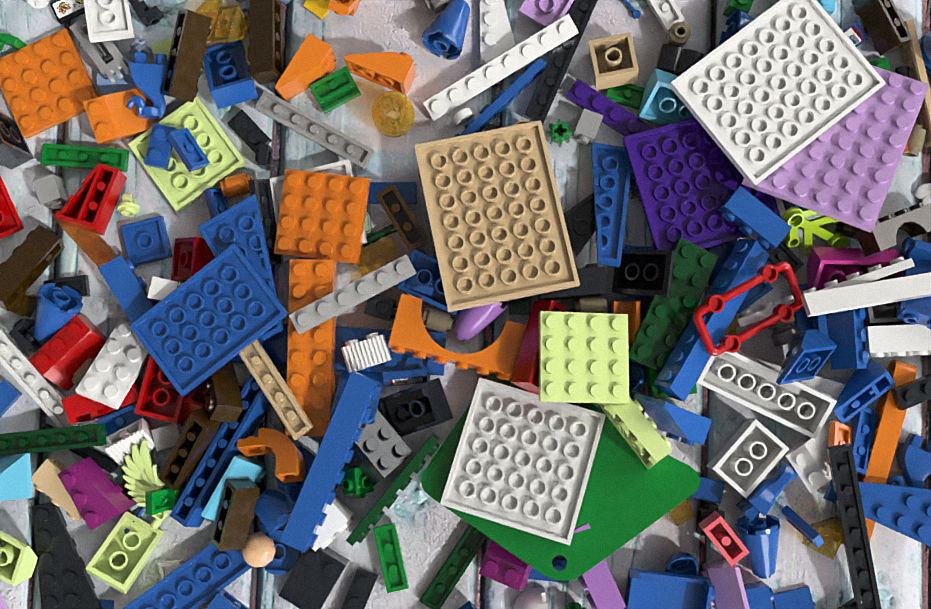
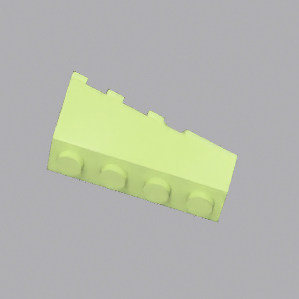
(638, 431)

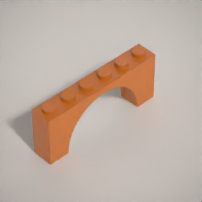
(411, 336)

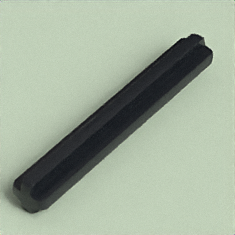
(103, 461)

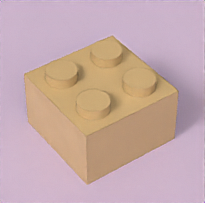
(613, 61)

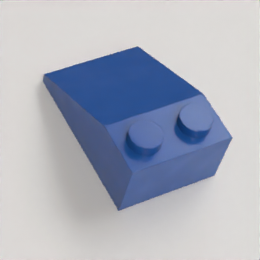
(228, 74)
(427, 281)
(806, 357)
(676, 420)

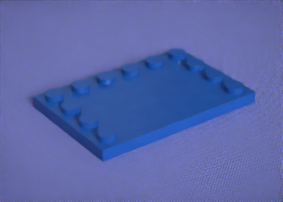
(209, 319)

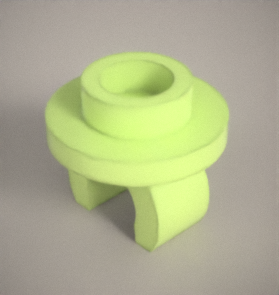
(128, 206)

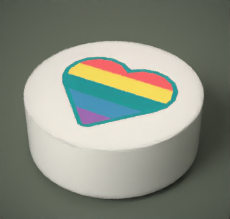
(462, 117)

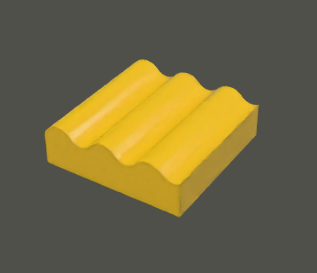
(317, 7)

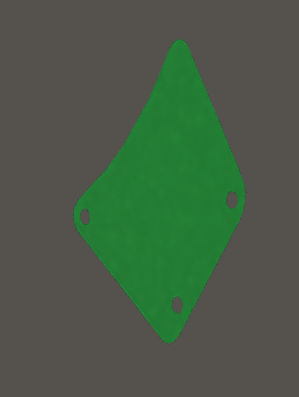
(617, 502)

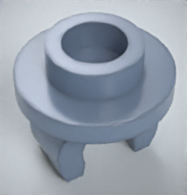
(137, 46)

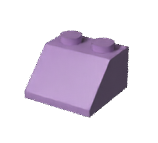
(727, 584)

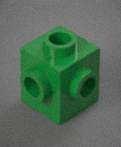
(355, 483)

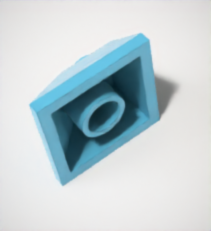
(15, 477)

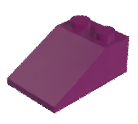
(504, 567)

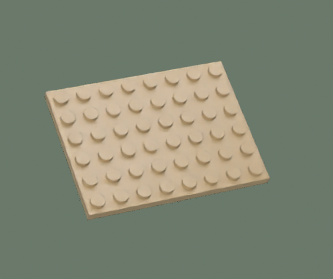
(495, 216)

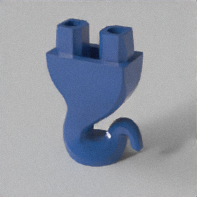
(148, 81)
(912, 462)
(766, 492)
(275, 506)

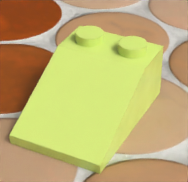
(123, 554)

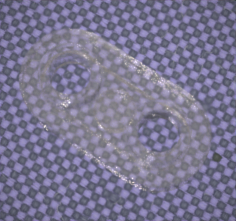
(110, 307)

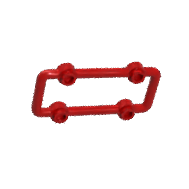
(715, 304)

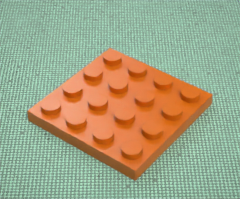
(46, 83)
(322, 216)

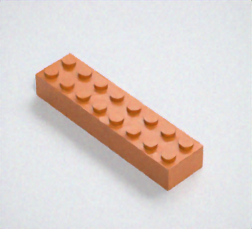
(312, 352)

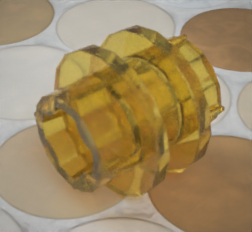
(399, 103)

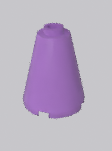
(473, 320)

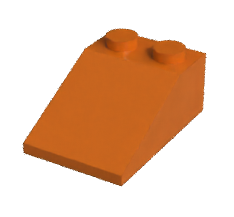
(310, 64)
(384, 68)
(112, 119)

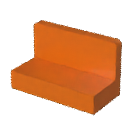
(633, 311)

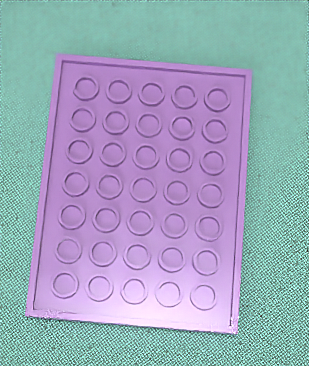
(854, 160)

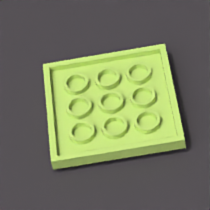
(177, 182)
(583, 357)

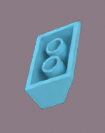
(661, 102)
(239, 468)

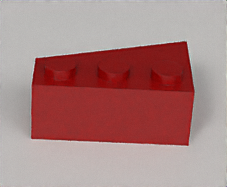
(94, 201)
(82, 409)

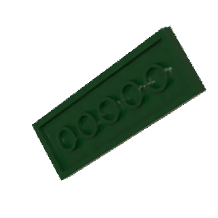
(670, 315)
(390, 495)

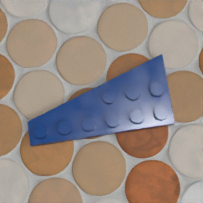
(244, 228)
(895, 507)

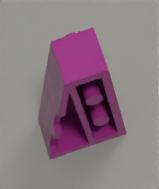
(94, 493)

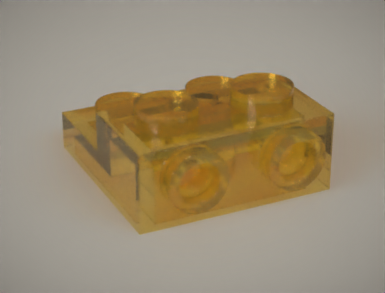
(377, 255)

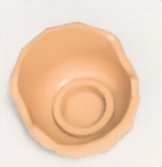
(258, 549)

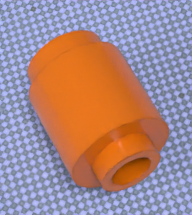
(235, 185)

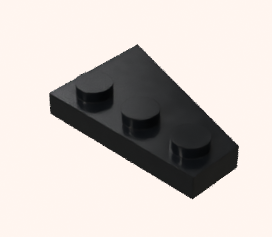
(580, 223)

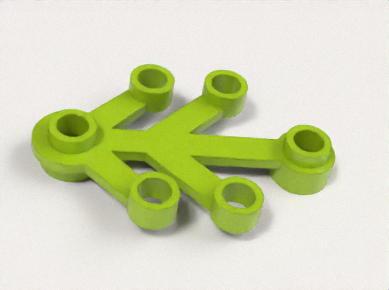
(796, 217)

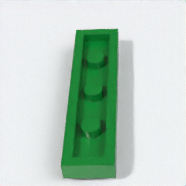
(83, 157)

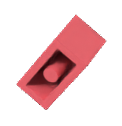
(723, 538)

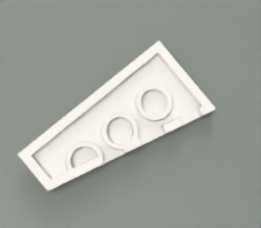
(494, 31)

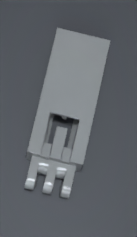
(99, 51)

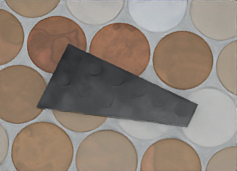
(60, 569)

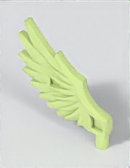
(143, 478)

